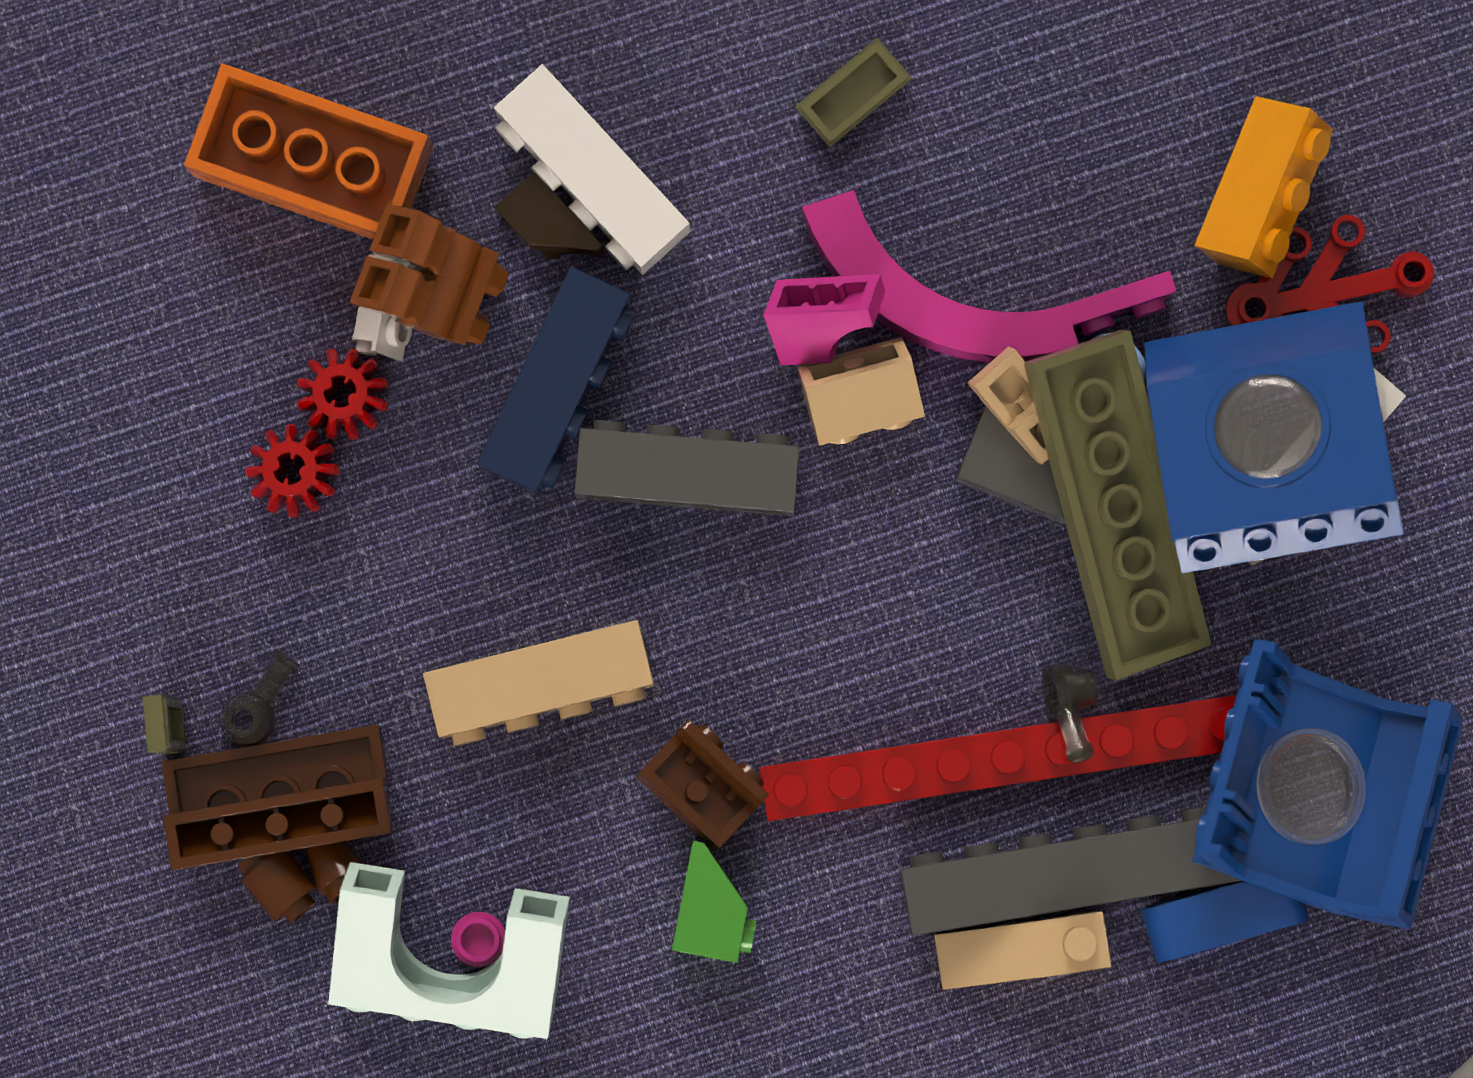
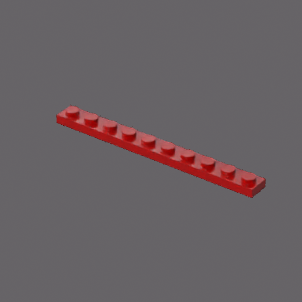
(992, 759)

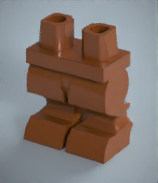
(445, 286)

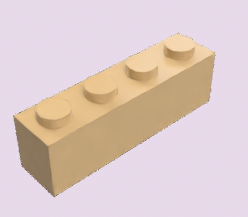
(539, 680)

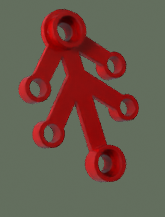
(1320, 292)

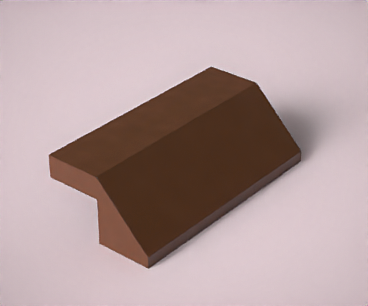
(276, 797)

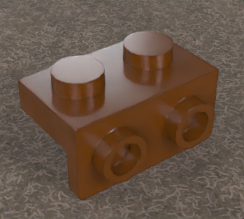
(703, 784)

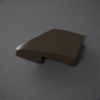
(546, 221)

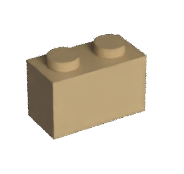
(861, 392)

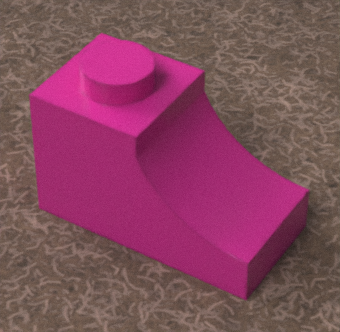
(814, 313)

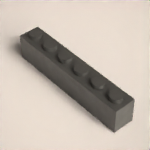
(1055, 875)

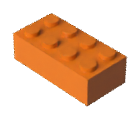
(305, 152)

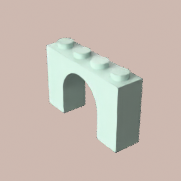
(381, 975)

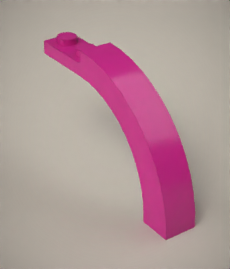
(955, 328)

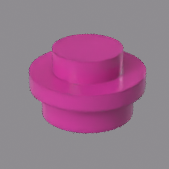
(478, 939)

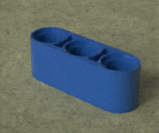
(1217, 918)

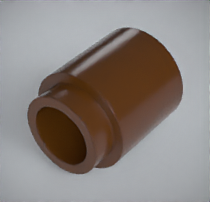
(279, 885)

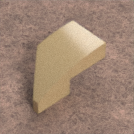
(1008, 396)

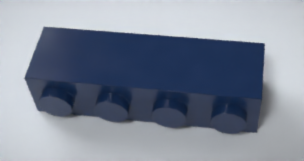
(556, 381)

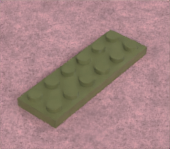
(1115, 504)

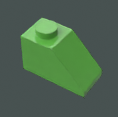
(711, 911)

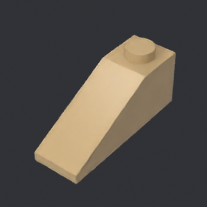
(1023, 950)

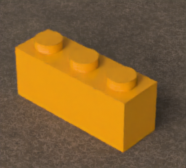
(1264, 187)

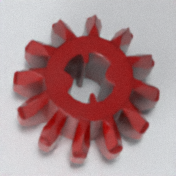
(326, 386)
(274, 468)

